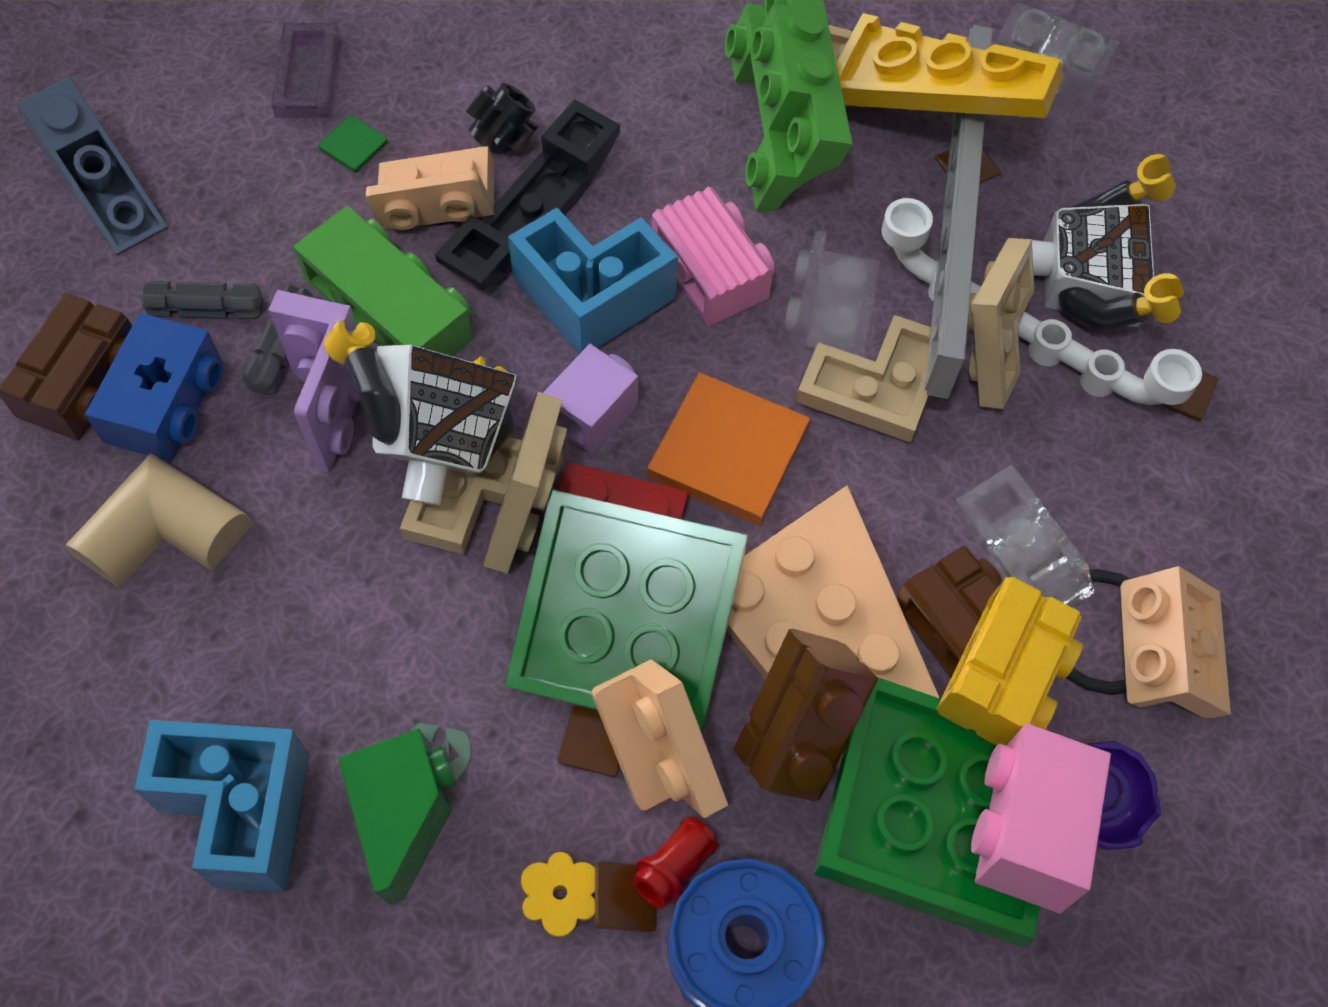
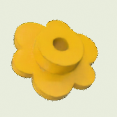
(542, 880)

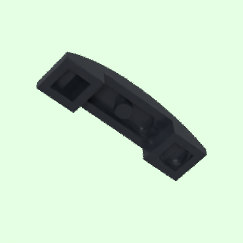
(558, 177)

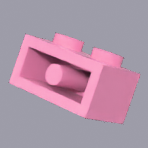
(1041, 818)

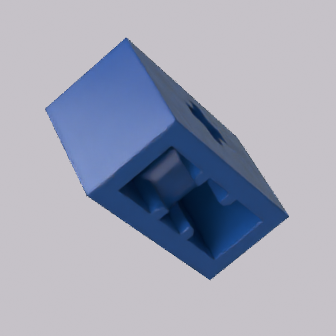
(156, 387)

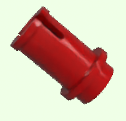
(664, 874)

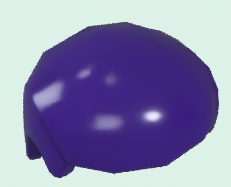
(1129, 798)

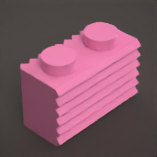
(715, 256)

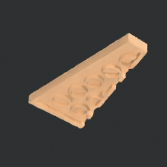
(828, 583)

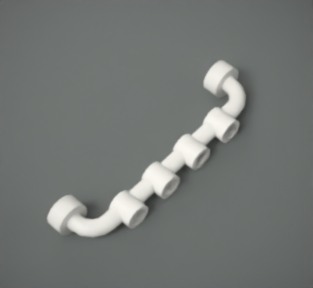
(1168, 379)

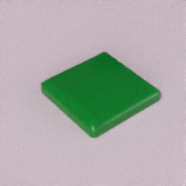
(352, 143)

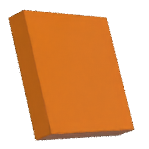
(728, 448)

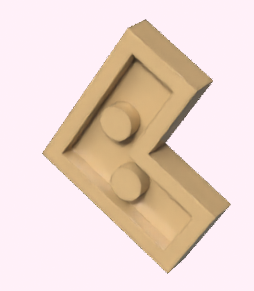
(995, 320)
(870, 393)
(528, 484)
(452, 522)

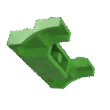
(798, 91)

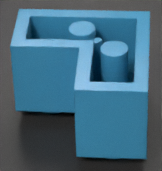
(589, 288)
(243, 786)

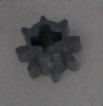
(502, 118)

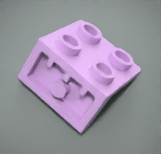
(328, 392)

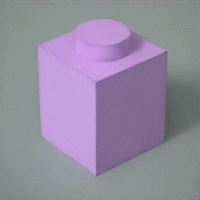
(596, 397)

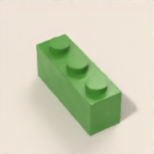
(392, 291)

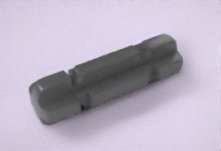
(202, 299)
(263, 371)

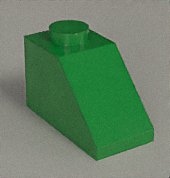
(398, 807)

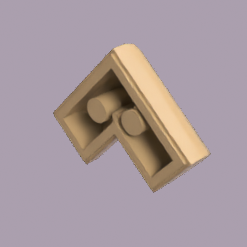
(155, 507)

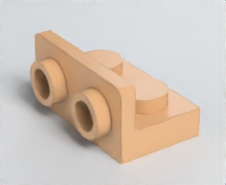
(433, 189)
(1174, 643)
(658, 739)

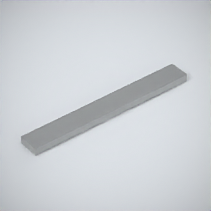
(956, 244)

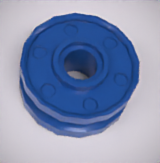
(753, 897)

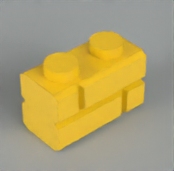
(1012, 663)

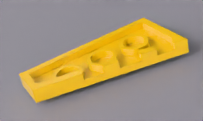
(946, 75)

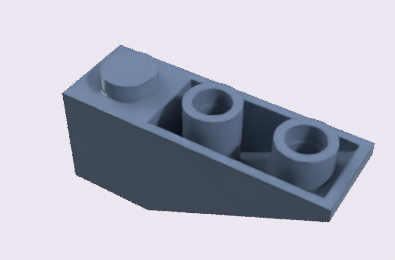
(90, 165)

